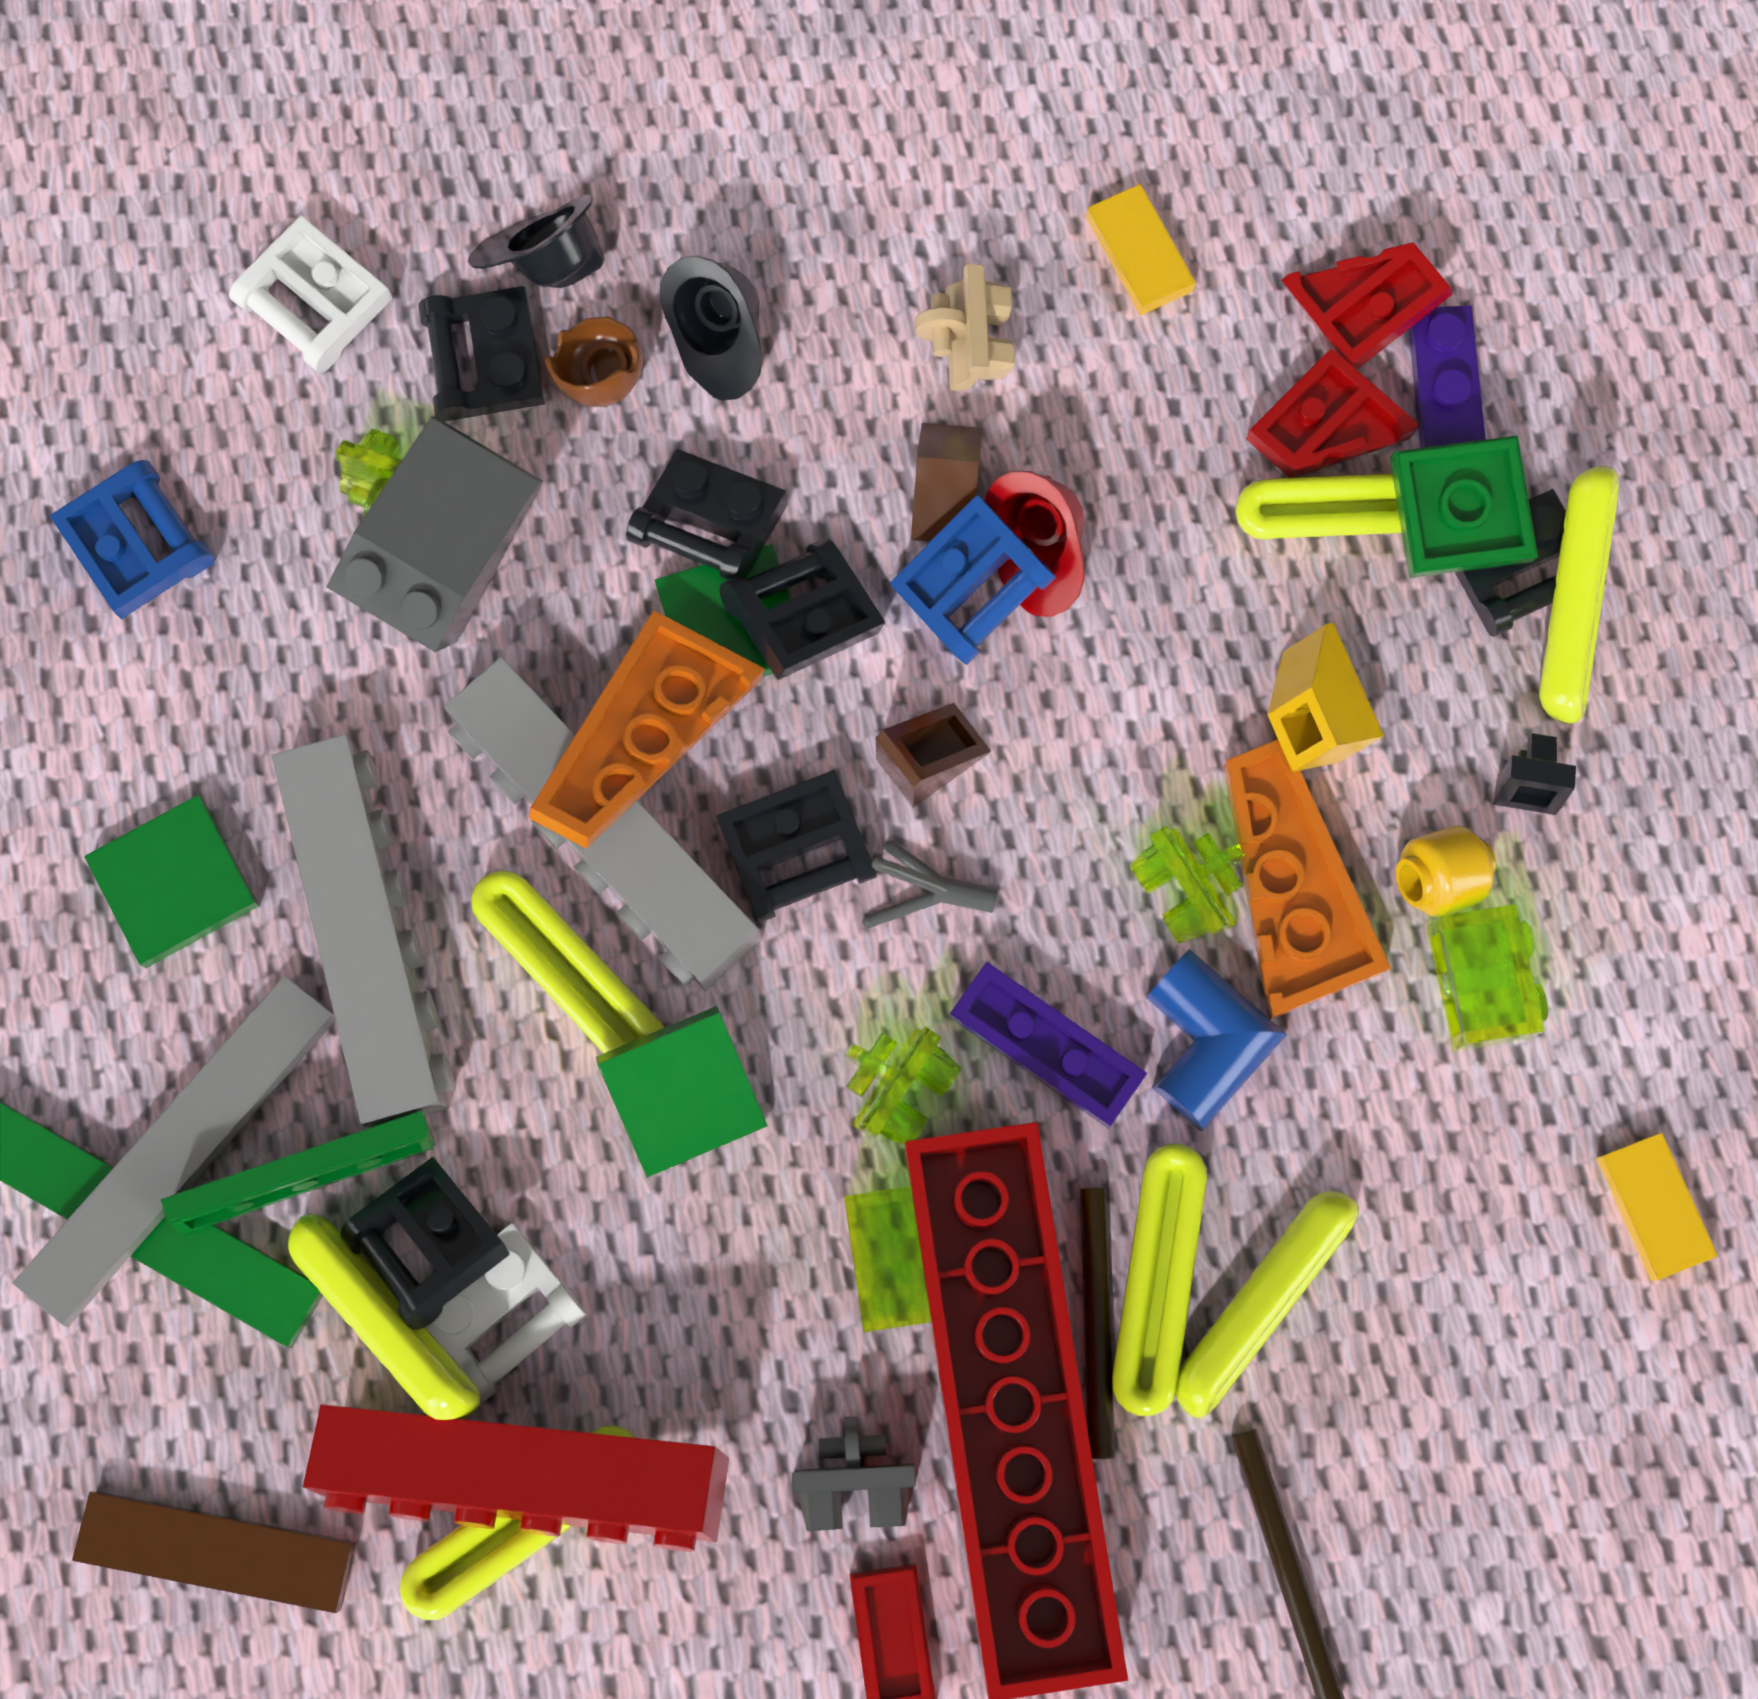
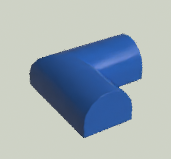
(1227, 1036)

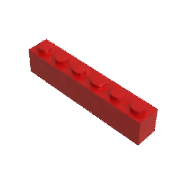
(518, 1474)

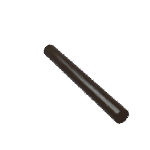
(1097, 1322)
(1287, 1566)

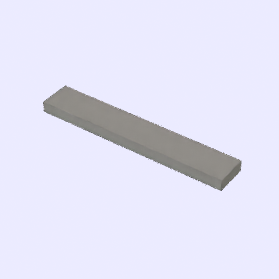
(174, 1151)

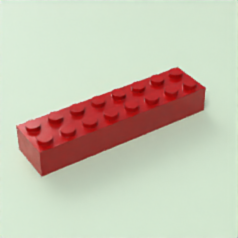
(1014, 1414)

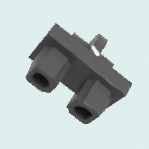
(822, 1487)

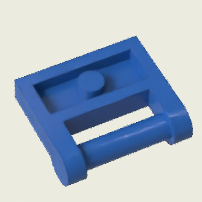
(115, 550)
(957, 565)

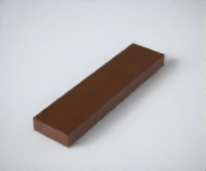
(214, 1551)

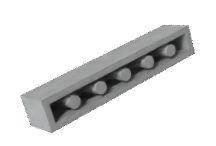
(634, 857)
(361, 931)

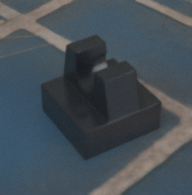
(1535, 778)

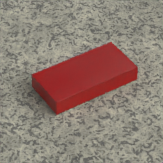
(892, 1633)

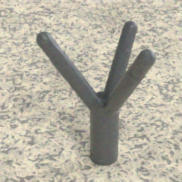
(919, 874)

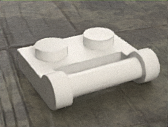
(323, 279)
(491, 1300)

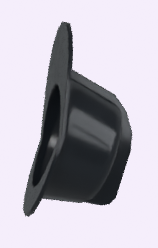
(547, 248)
(713, 324)

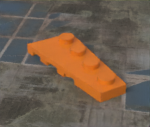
(644, 721)
(1299, 896)

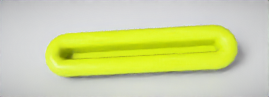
(1319, 506)
(1579, 594)
(561, 961)
(1159, 1280)
(1264, 1301)
(372, 1311)
(471, 1561)

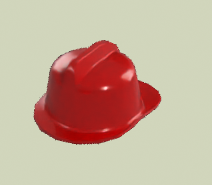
(1051, 525)

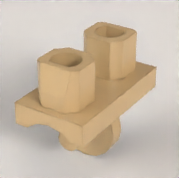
(960, 328)

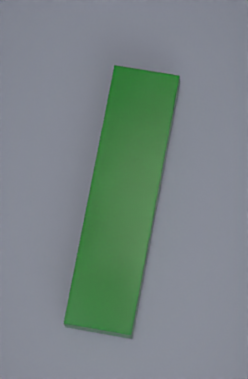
(298, 1173)

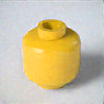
(1445, 871)

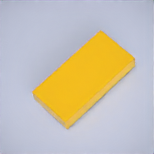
(1140, 249)
(1657, 1207)

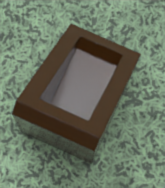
(944, 476)
(929, 751)

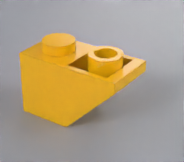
(1320, 703)

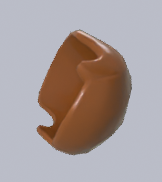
(612, 351)

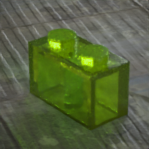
(1487, 977)
(887, 1259)

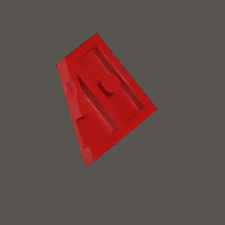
(1369, 299)
(1329, 420)

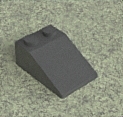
(435, 536)

